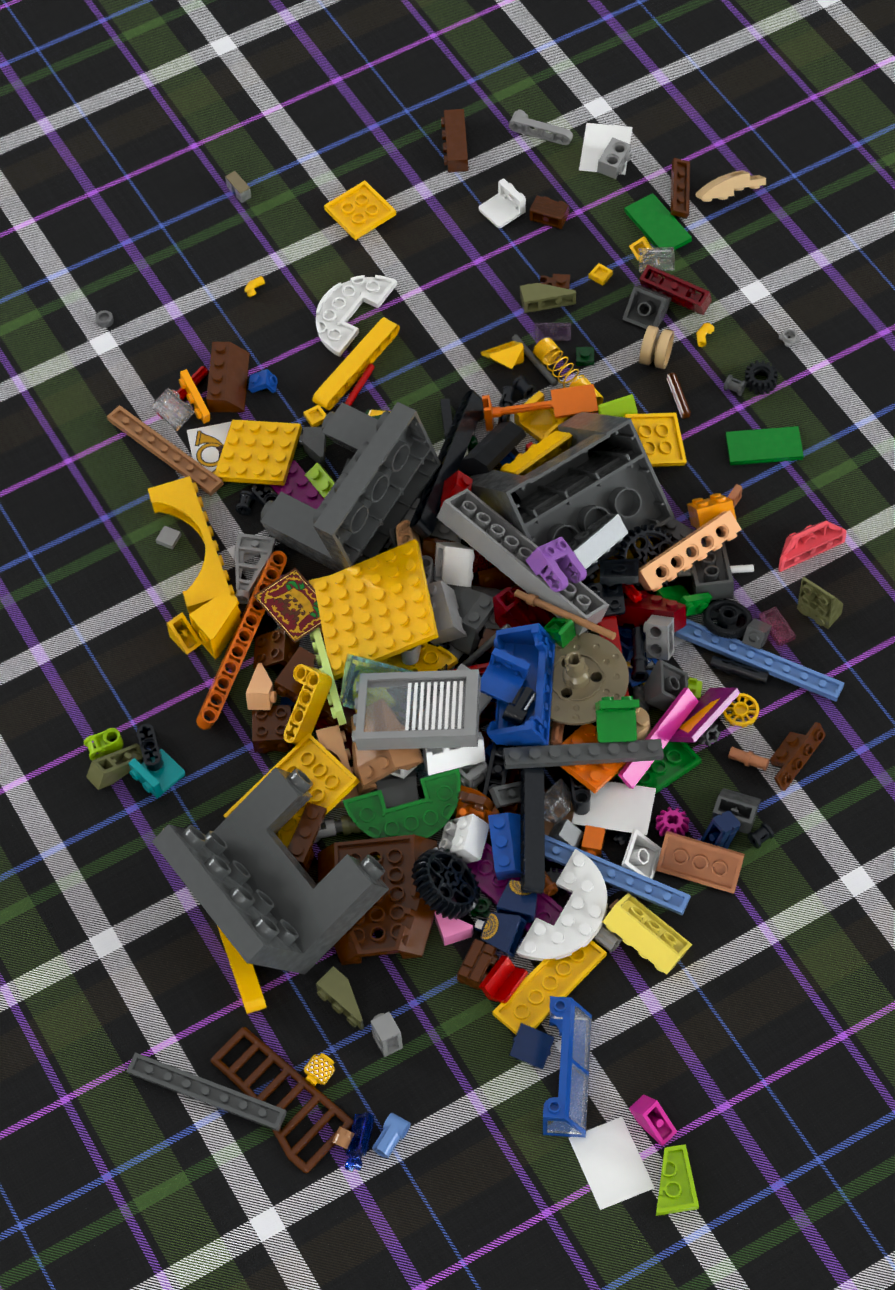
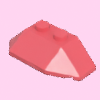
(810, 542)

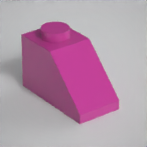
(653, 1119)

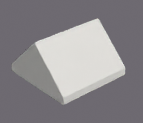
(641, 855)

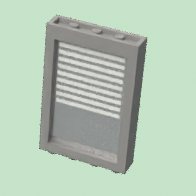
(417, 710)

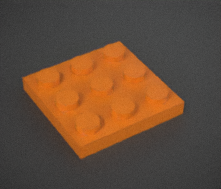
(591, 775)

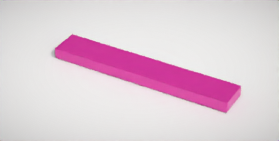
(663, 730)

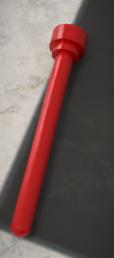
(359, 384)

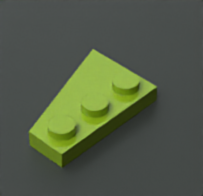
(676, 1183)

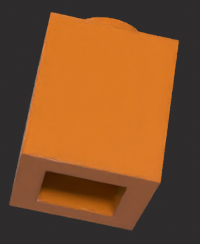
(593, 840)

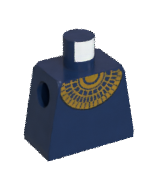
(518, 902)
(502, 931)

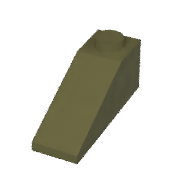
(543, 297)
(113, 766)

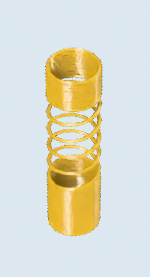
(547, 352)

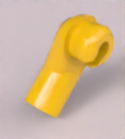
(702, 332)

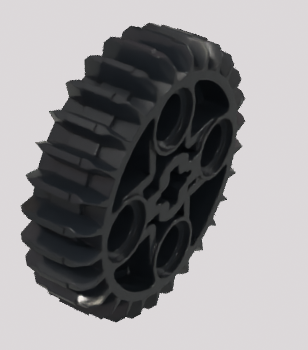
(644, 550)
(445, 883)

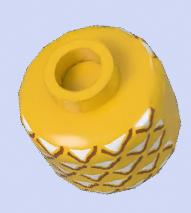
(319, 1069)

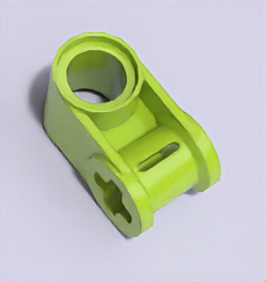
(103, 743)

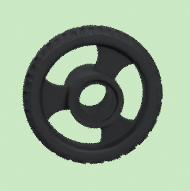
(726, 618)

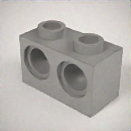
(614, 158)
(662, 637)
(386, 1033)

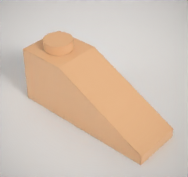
(260, 690)

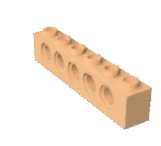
(724, 521)

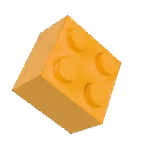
(704, 510)

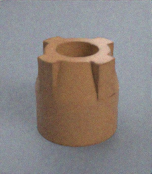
(343, 1137)

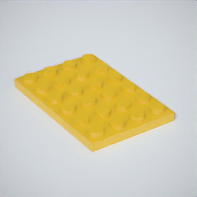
(329, 779)

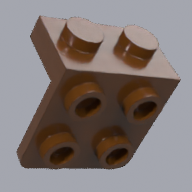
(274, 649)
(269, 729)

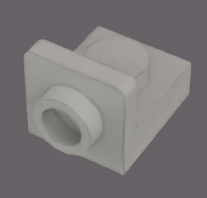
(474, 777)

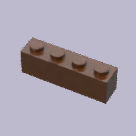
(455, 140)

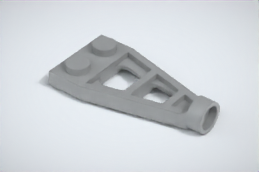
(252, 545)

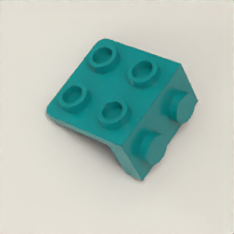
(157, 781)

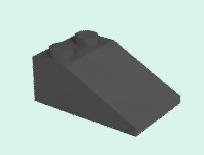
(713, 574)

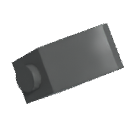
(314, 444)

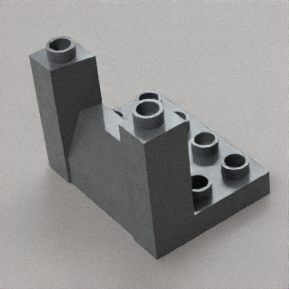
(595, 477)
(370, 495)
(260, 889)

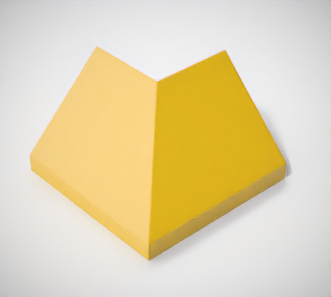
(506, 354)

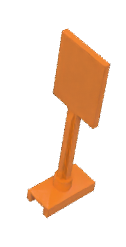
(564, 402)

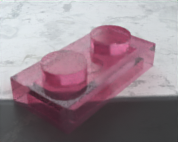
(780, 630)

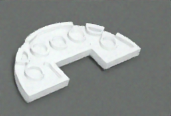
(342, 302)
(578, 920)

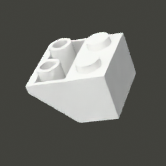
(454, 563)
(465, 837)

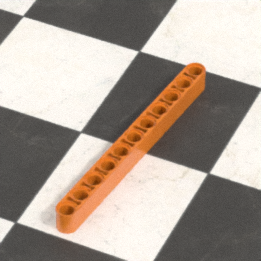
(239, 646)

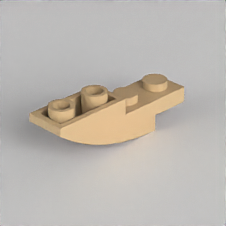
(725, 185)

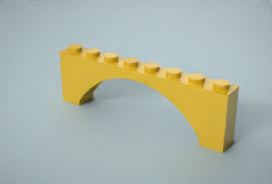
(180, 500)

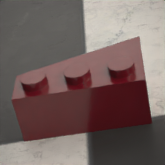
(650, 605)

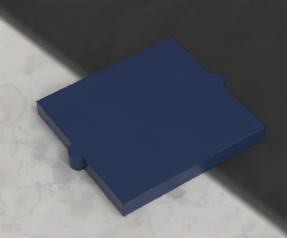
(531, 1046)

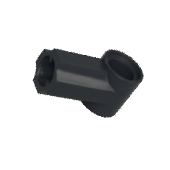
(518, 709)

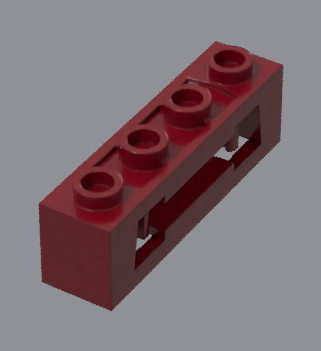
(678, 289)

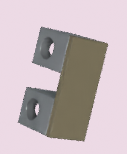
(237, 184)

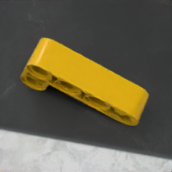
(309, 702)

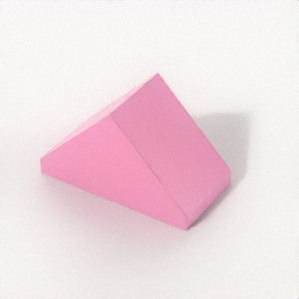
(453, 930)

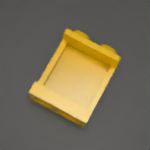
(538, 422)

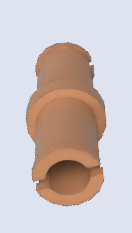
(749, 758)

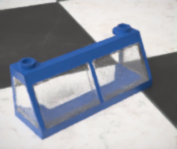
(568, 1112)

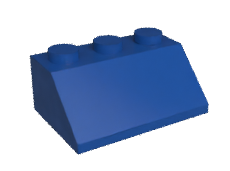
(505, 844)

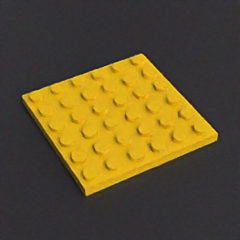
(376, 607)

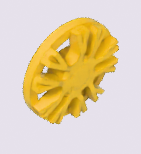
(742, 710)

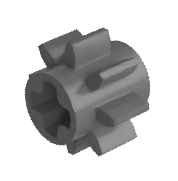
(710, 735)

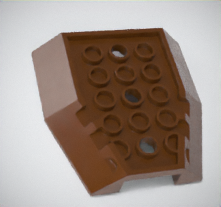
(398, 912)

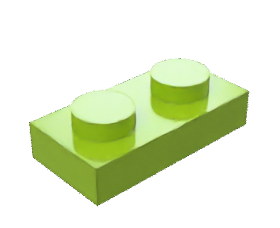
(320, 479)

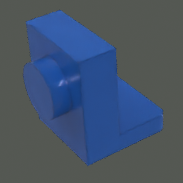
(262, 380)

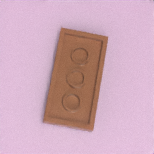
(700, 862)

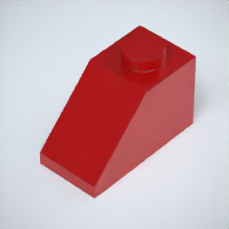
(455, 484)

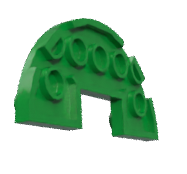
(418, 817)

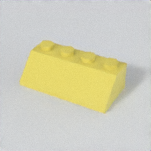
(646, 933)

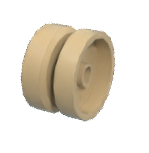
(656, 347)

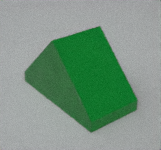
(561, 630)

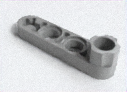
(520, 124)

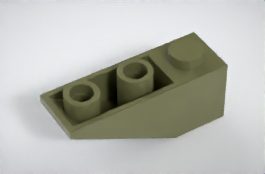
(338, 992)

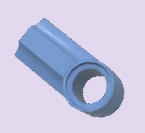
(393, 1130)

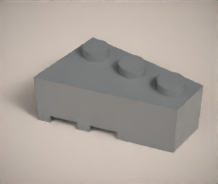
(445, 613)

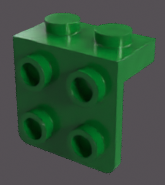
(694, 603)
(616, 719)

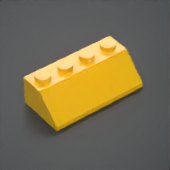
(539, 453)

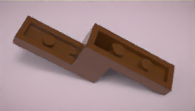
(306, 834)

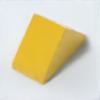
(183, 633)

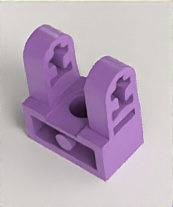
(552, 555)

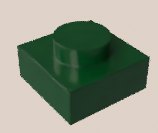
(584, 356)

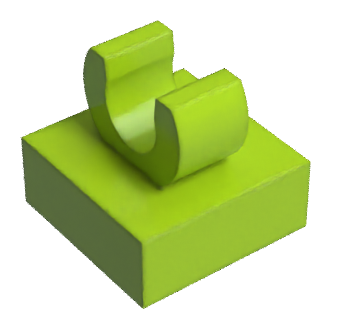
(695, 687)

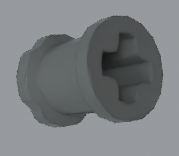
(735, 385)

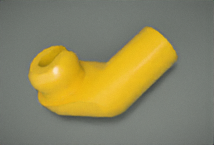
(251, 285)

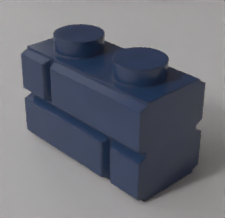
(722, 830)

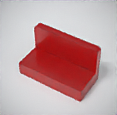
(502, 980)

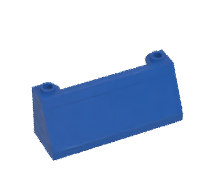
(538, 649)

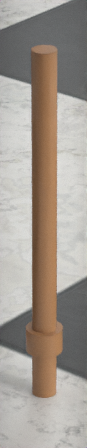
(533, 600)

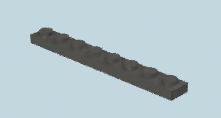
(582, 754)
(207, 1091)

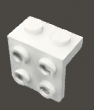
(504, 206)

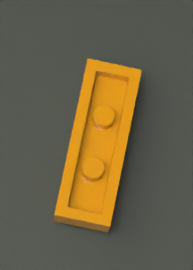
(194, 396)

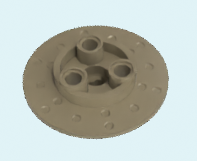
(576, 668)

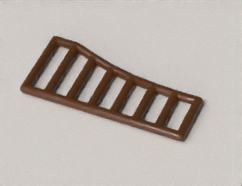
(287, 1070)

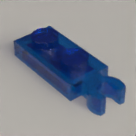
(360, 1142)

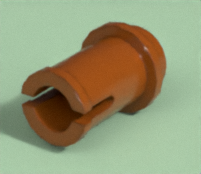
(550, 886)

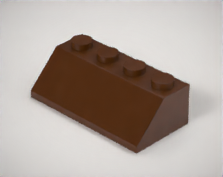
(227, 378)

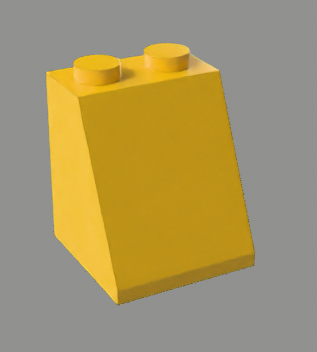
(216, 622)

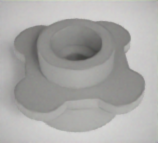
(789, 337)

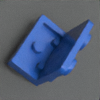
(504, 676)

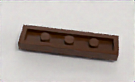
(680, 188)

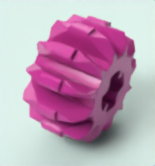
(672, 822)

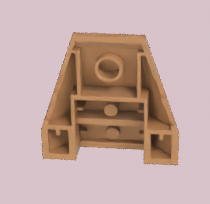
(374, 765)

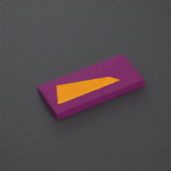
(704, 714)

